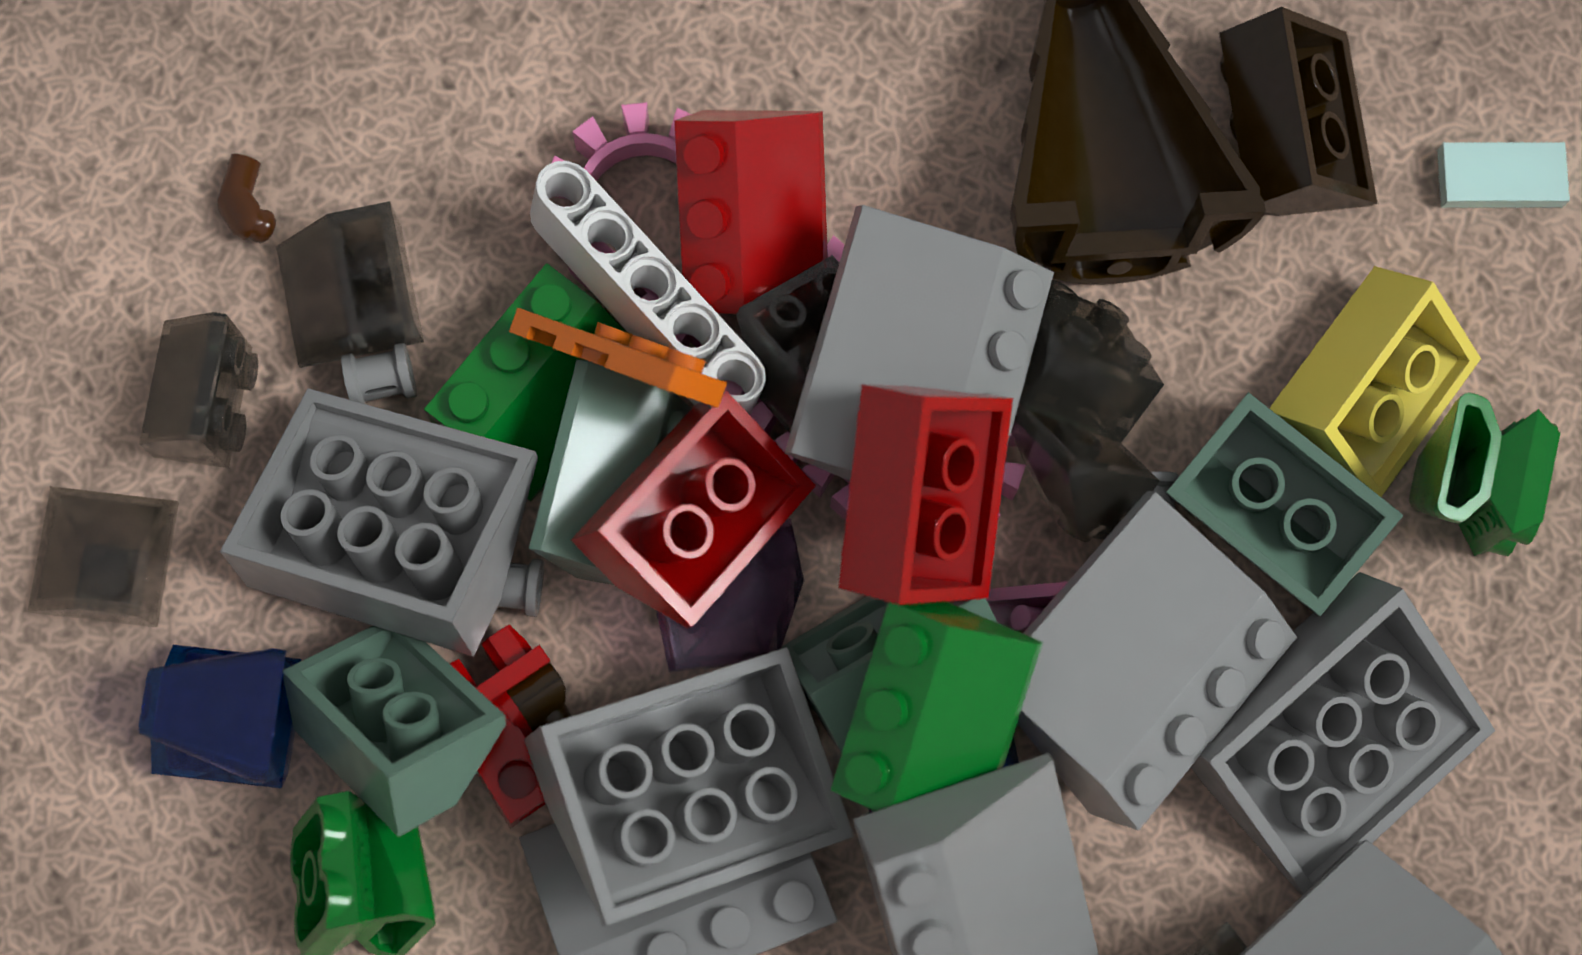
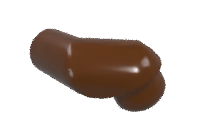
(238, 204)

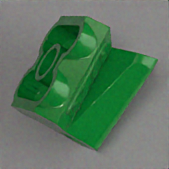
(1487, 477)
(357, 880)

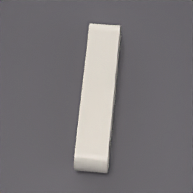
(637, 265)

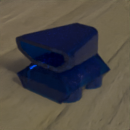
(219, 716)

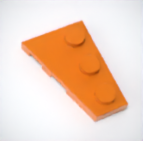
(626, 355)

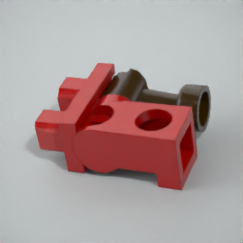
(529, 697)

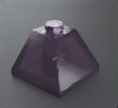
(747, 616)

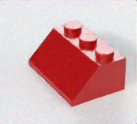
(749, 201)
(924, 494)
(695, 511)

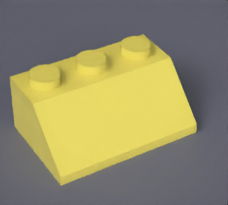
(1379, 376)

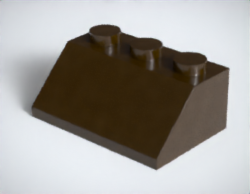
(1297, 113)

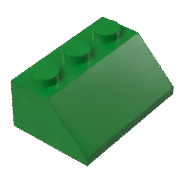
(515, 385)
(934, 704)

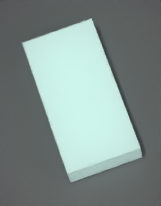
(1503, 175)

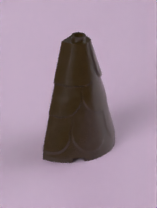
(1121, 153)

